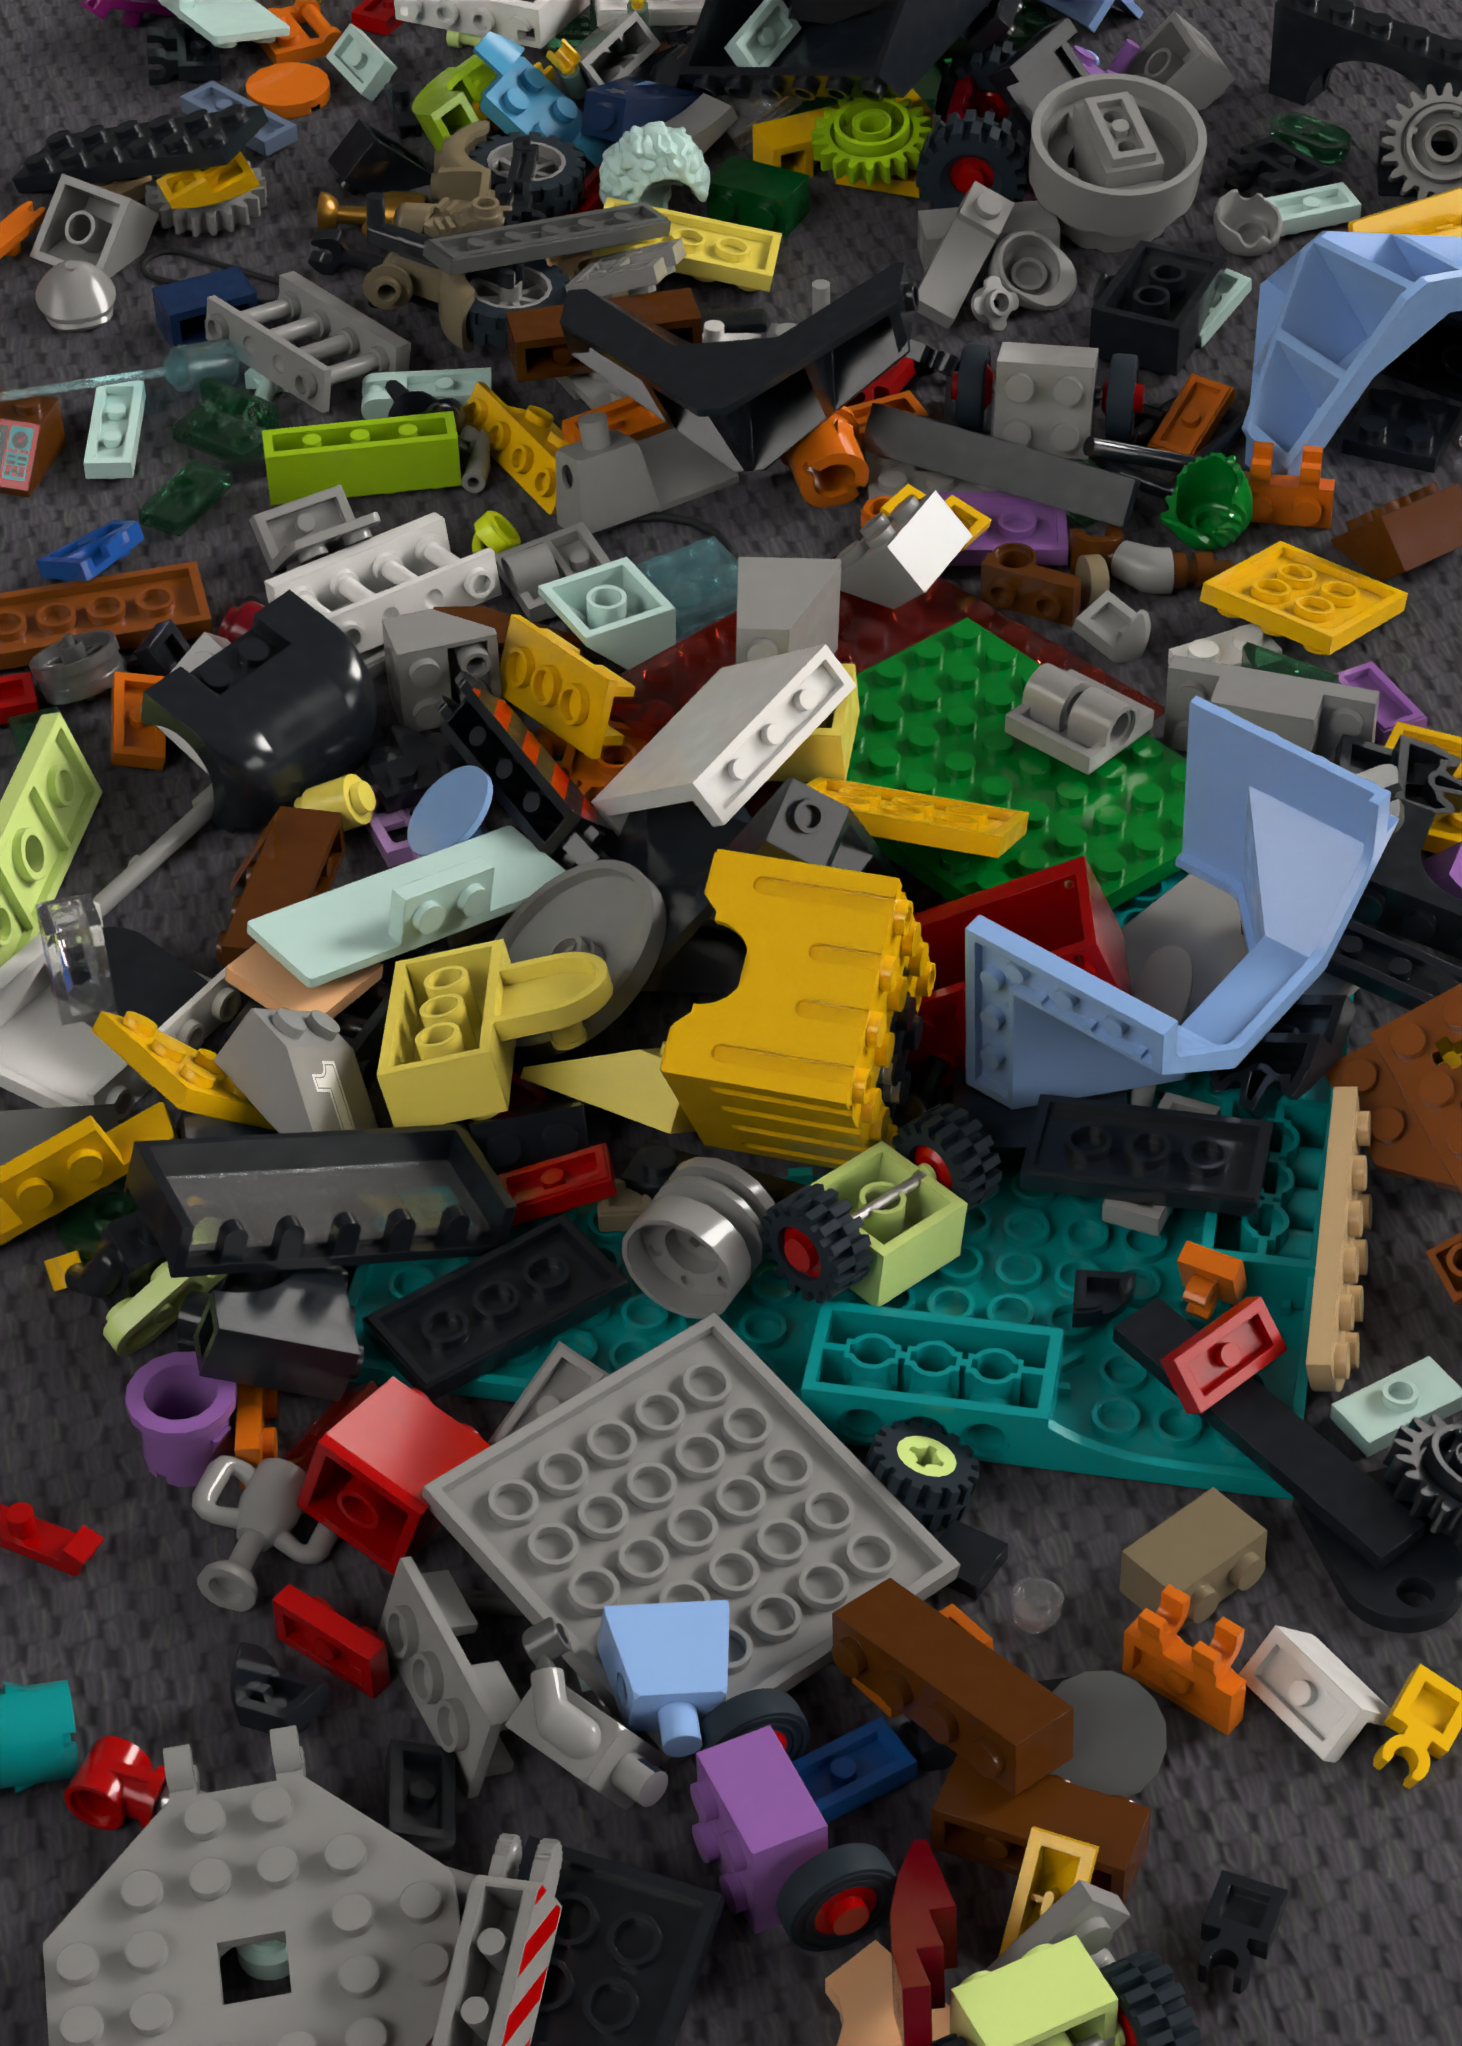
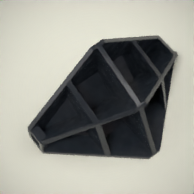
(749, 396)
(676, 852)

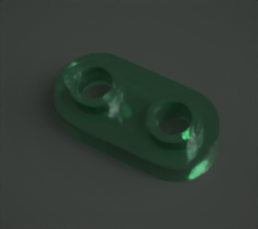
(1312, 136)

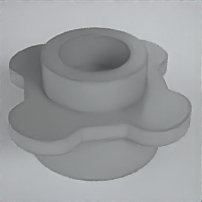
(983, 303)

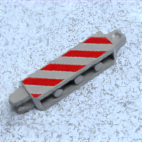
(502, 1950)

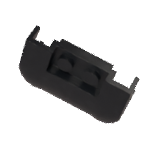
(271, 712)

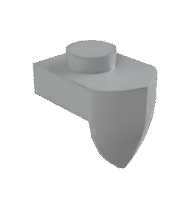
(1114, 628)

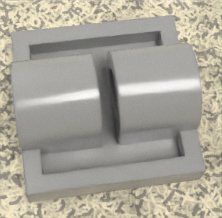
(1076, 718)

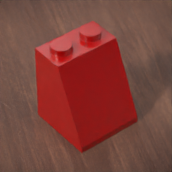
(374, 1468)

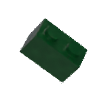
(758, 195)

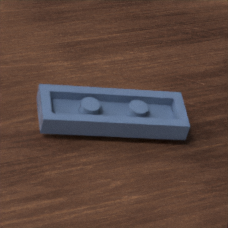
(214, 97)

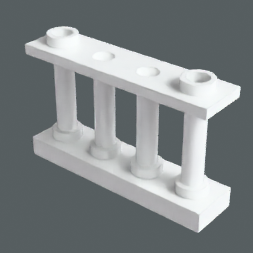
(388, 561)

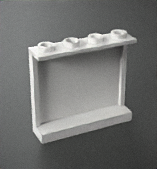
(730, 736)
(70, 1062)

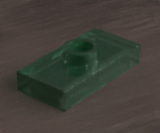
(185, 497)

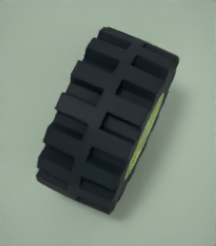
(924, 1471)

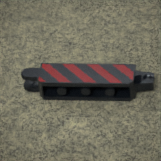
(523, 775)

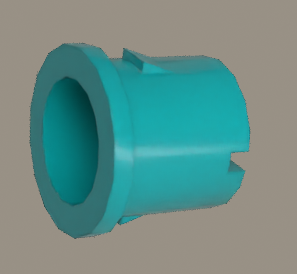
(36, 1734)

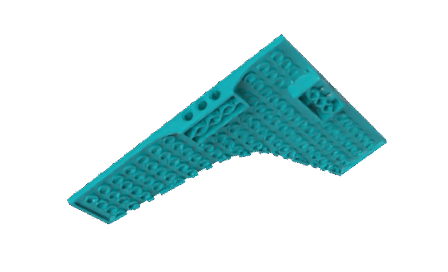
(991, 1333)

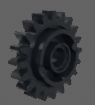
(1428, 1472)

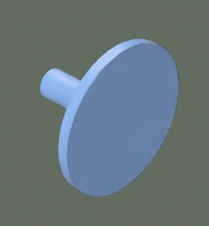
(451, 811)

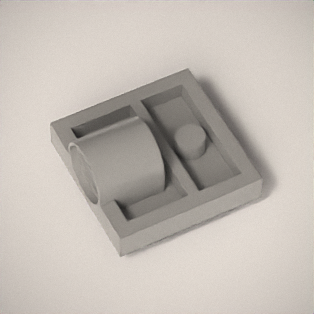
(545, 561)

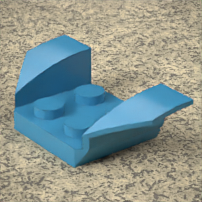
(528, 102)

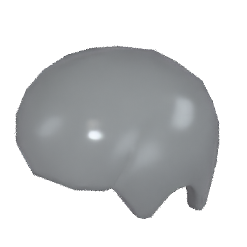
(1247, 224)

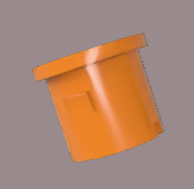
(829, 462)

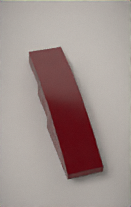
(921, 1943)

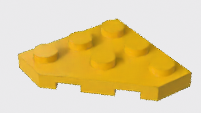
(176, 1070)

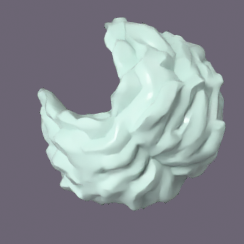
(650, 162)

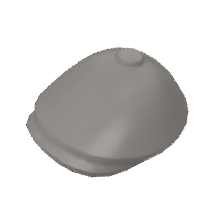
(1034, 270)
(76, 296)

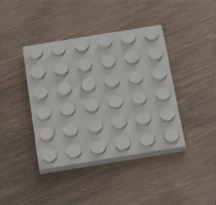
(687, 1487)

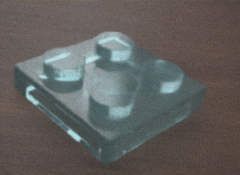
(696, 581)

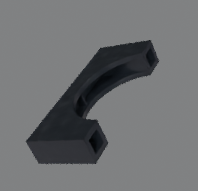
(1323, 33)
(283, 1336)

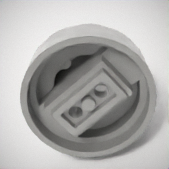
(1115, 158)

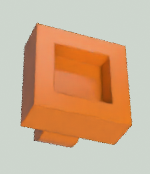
(1209, 1278)

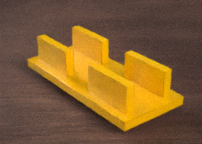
(560, 687)

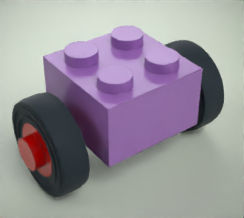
(771, 1834)

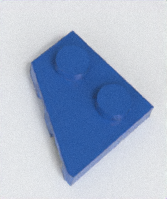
(92, 552)

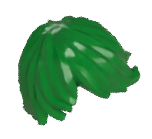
(1209, 503)

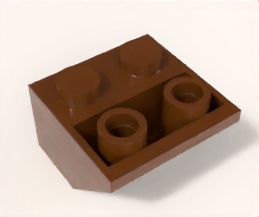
(1405, 531)

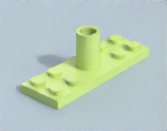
(41, 827)

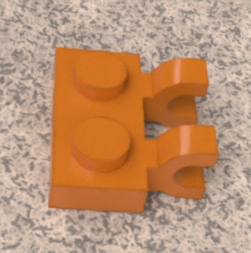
(1288, 498)
(1189, 1676)

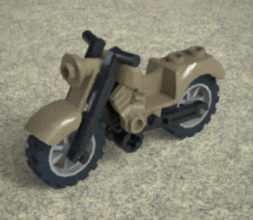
(476, 190)

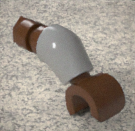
(1144, 566)

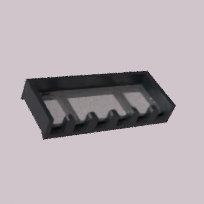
(318, 1199)

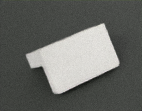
(1312, 1691)

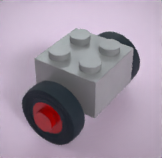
(1046, 395)

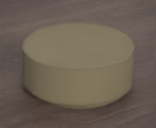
(1094, 577)

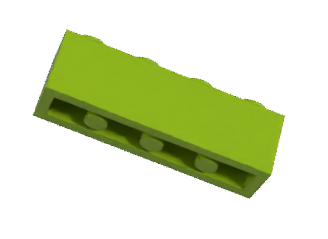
(363, 456)

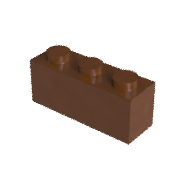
(992, 1826)

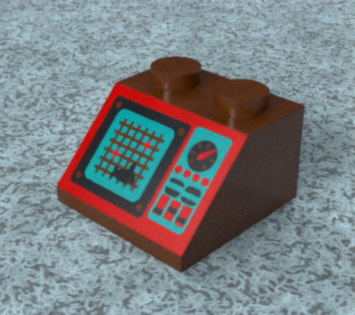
(29, 442)

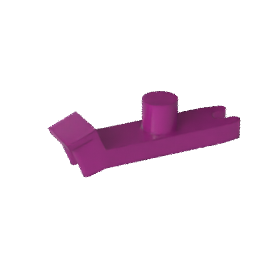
(132, 9)

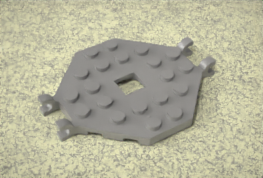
(247, 1865)

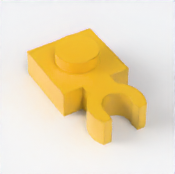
(1427, 1722)

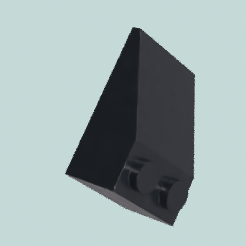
(1156, 306)

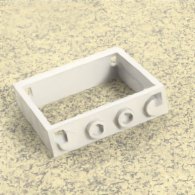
(501, 17)

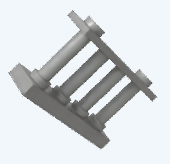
(310, 313)

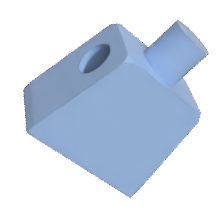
(667, 1666)

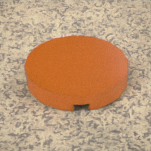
(289, 88)

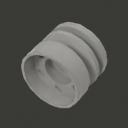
(698, 1238)

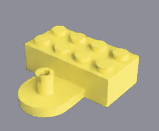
(458, 1024)

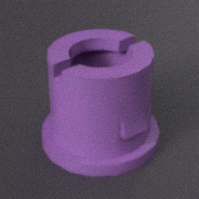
(181, 1417)

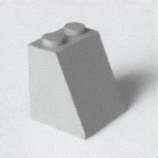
(786, 605)

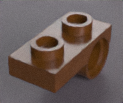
(1018, 584)

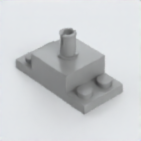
(1295, 708)

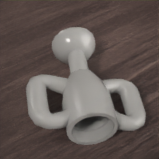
(261, 1521)

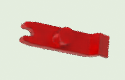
(45, 1541)

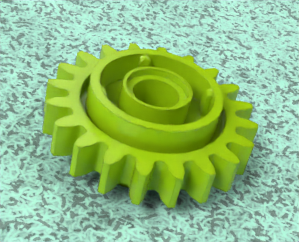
(870, 139)

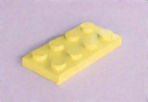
(715, 249)

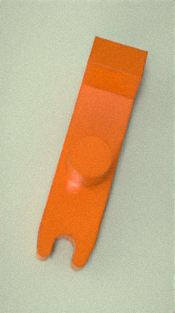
(18, 227)

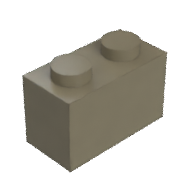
(1200, 1550)

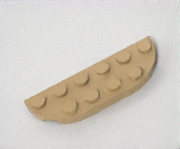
(1340, 1251)

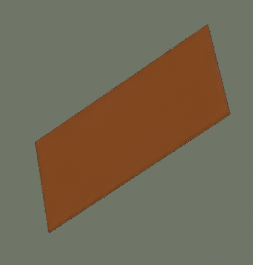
(252, 853)

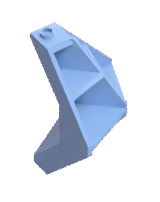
(1336, 323)

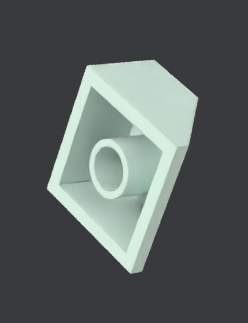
(614, 611)

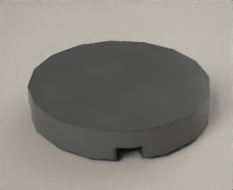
(1115, 1733)

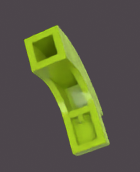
(449, 98)

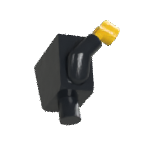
(117, 1269)

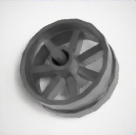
(77, 667)

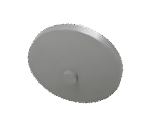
(594, 910)

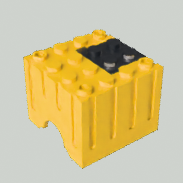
(822, 1018)

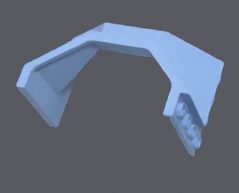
(1260, 823)

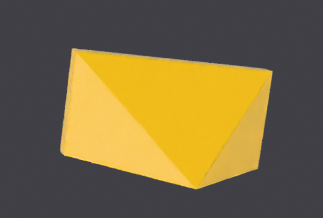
(1047, 1872)

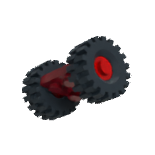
(974, 136)

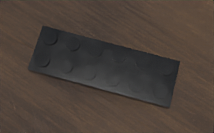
(142, 148)

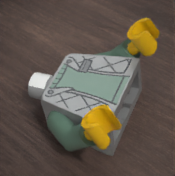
(607, 52)

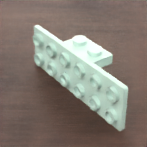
(229, 20)
(404, 906)

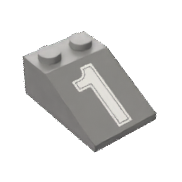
(297, 1071)

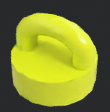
(495, 533)

